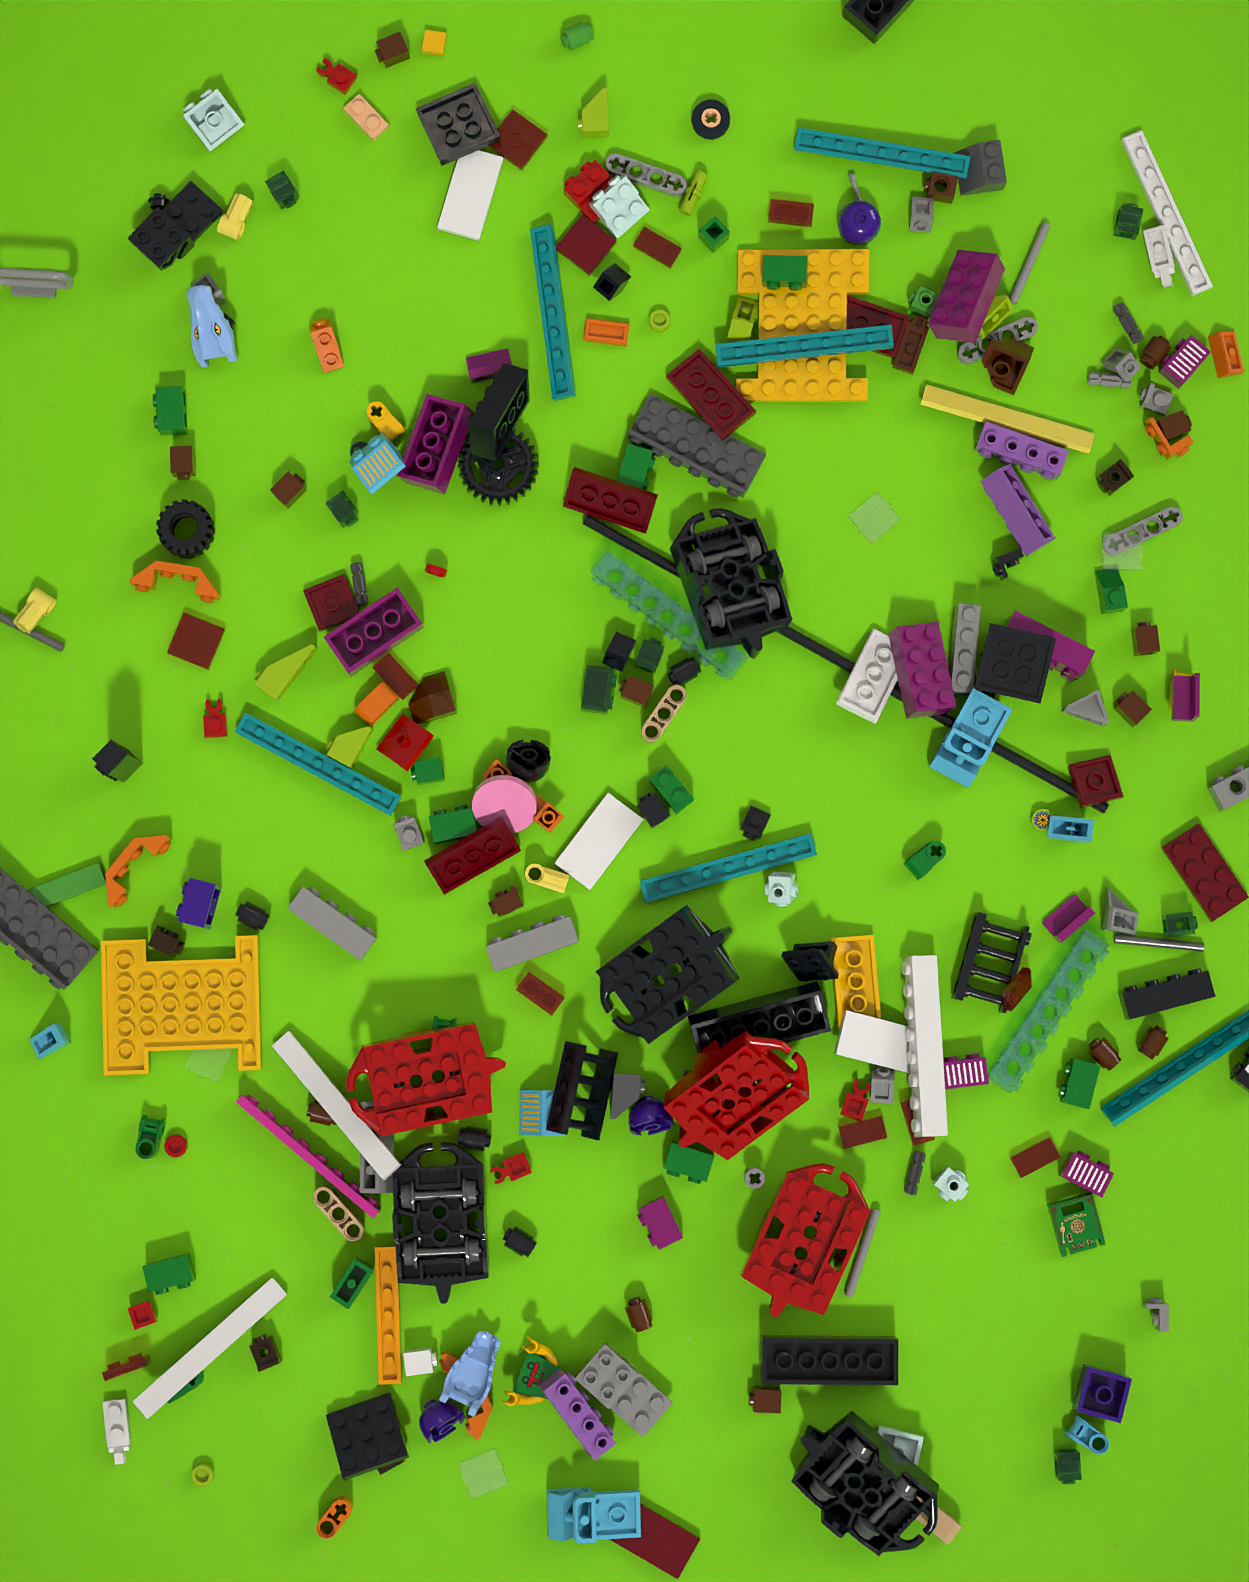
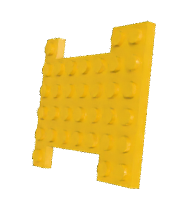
(806, 311)
(178, 1005)

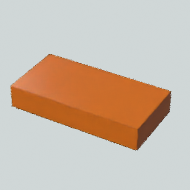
(606, 332)

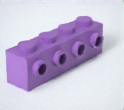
(1021, 450)
(1017, 510)
(577, 1414)

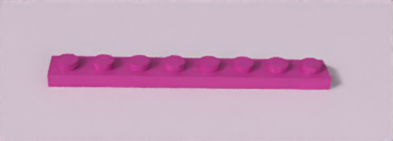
(301, 1148)

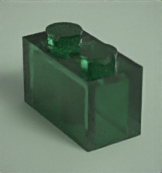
(597, 690)

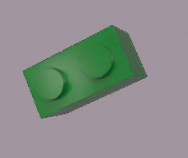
(784, 272)
(171, 410)
(636, 466)
(671, 790)
(452, 825)
(1079, 1083)
(688, 1162)
(168, 1273)
(352, 1282)

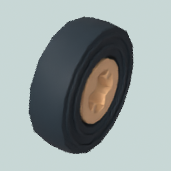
(710, 130)

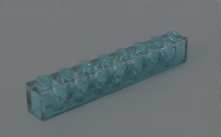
(609, 563)
(1086, 942)

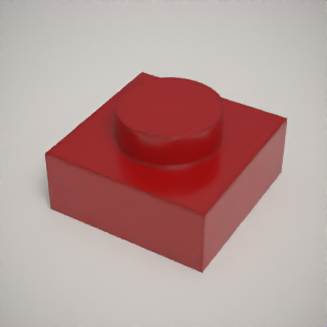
(142, 1314)

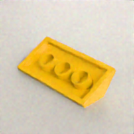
(857, 979)

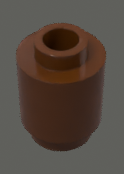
(1154, 352)
(1153, 1042)
(1104, 1053)
(318, 1114)
(638, 1314)

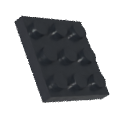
(458, 124)
(1015, 663)
(367, 1436)

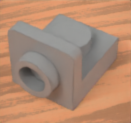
(921, 214)
(1121, 362)
(1155, 400)
(408, 832)
(882, 1085)
(1161, 1316)

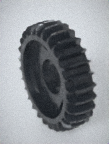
(496, 481)

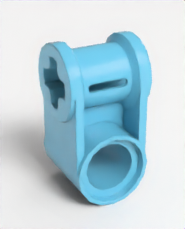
(1085, 1433)

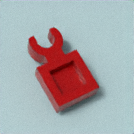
(339, 77)
(215, 724)
(855, 1104)
(515, 1168)

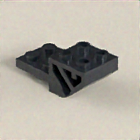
(173, 230)

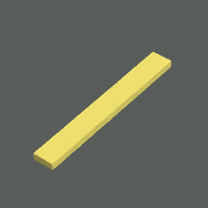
(1007, 418)

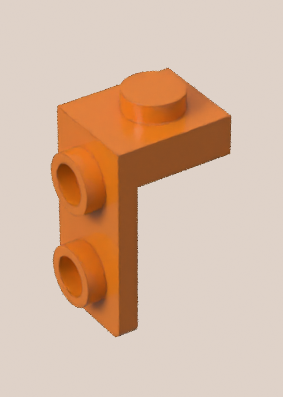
(326, 345)
(1163, 447)

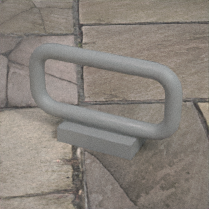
(35, 282)

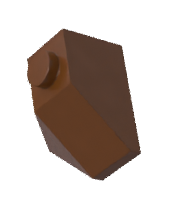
(1006, 363)
(432, 699)

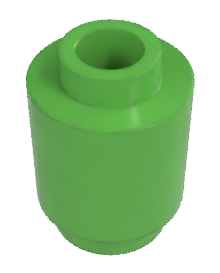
(576, 35)

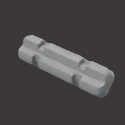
(1106, 379)

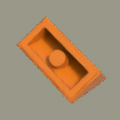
(1226, 354)

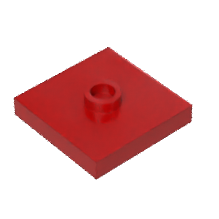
(405, 742)

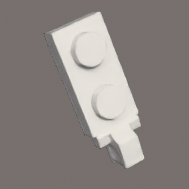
(1160, 254)
(117, 1428)

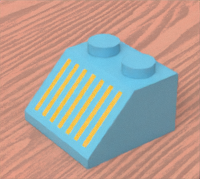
(377, 462)
(535, 1111)

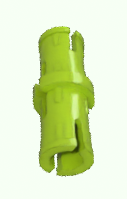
(693, 193)

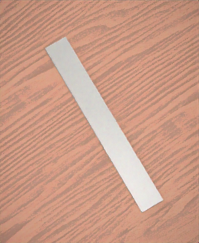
(1166, 212)
(336, 1105)
(209, 1348)

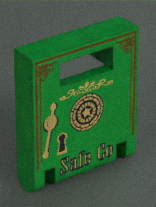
(1077, 1228)

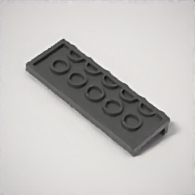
(695, 446)
(41, 935)

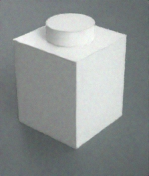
(419, 1361)

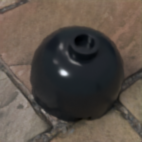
(528, 760)

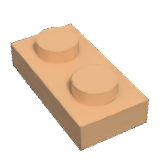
(366, 117)

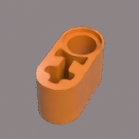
(376, 703)
(333, 1519)

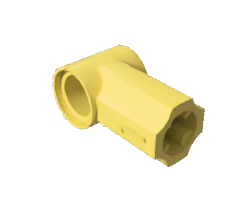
(233, 222)
(37, 606)
(549, 878)

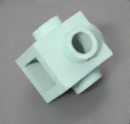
(781, 888)
(943, 1182)

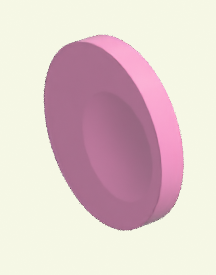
(507, 798)

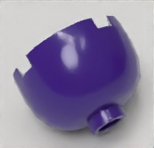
(859, 222)
(649, 1116)
(439, 1419)

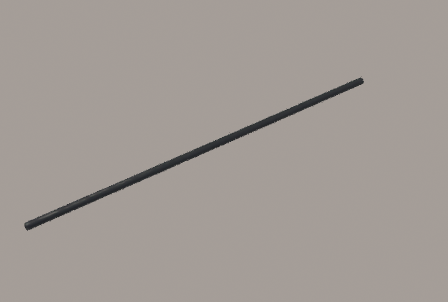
(839, 660)

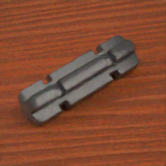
(1128, 323)
(359, 583)
(915, 1173)

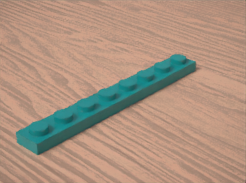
(881, 153)
(552, 312)
(804, 346)
(318, 764)
(728, 868)
(1177, 1070)

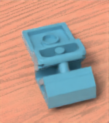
(970, 738)
(592, 1515)

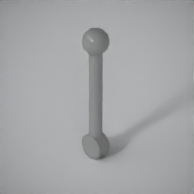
(852, 179)

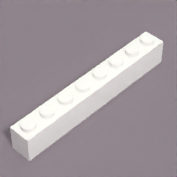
(925, 1046)

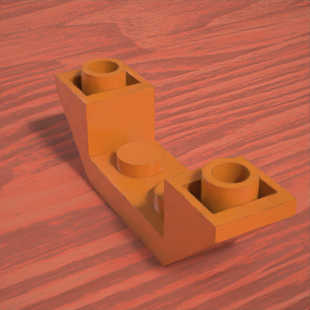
(148, 577)
(546, 814)
(117, 892)
(477, 1423)

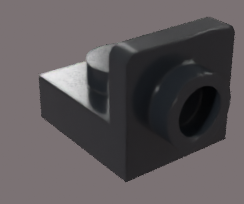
(1010, 560)
(754, 823)

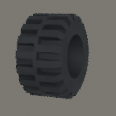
(172, 516)

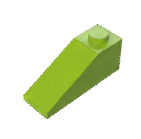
(281, 674)

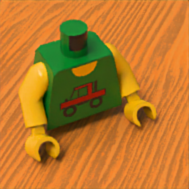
(536, 1368)

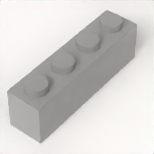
(963, 647)
(332, 923)
(533, 943)
(369, 1179)

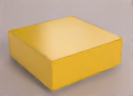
(434, 42)

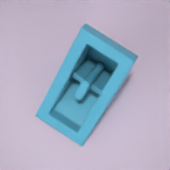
(1071, 829)
(49, 1040)

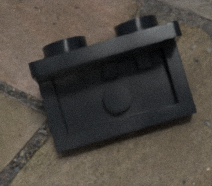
(812, 961)

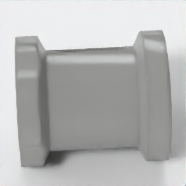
(754, 1185)

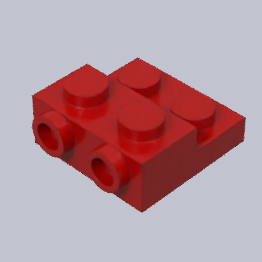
(585, 185)

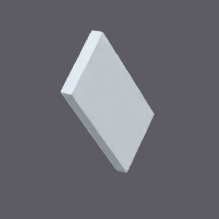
(470, 194)
(870, 679)
(599, 841)
(873, 1041)

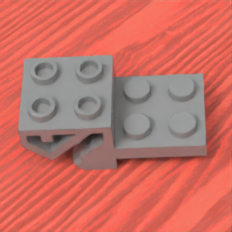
(623, 1389)

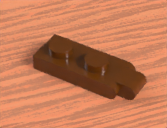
(911, 344)

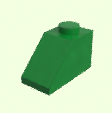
(1111, 591)

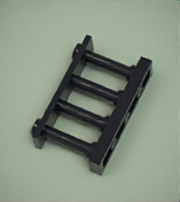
(975, 946)
(566, 1088)

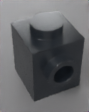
(612, 282)
(619, 651)
(653, 810)

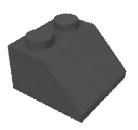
(985, 168)
(625, 1092)

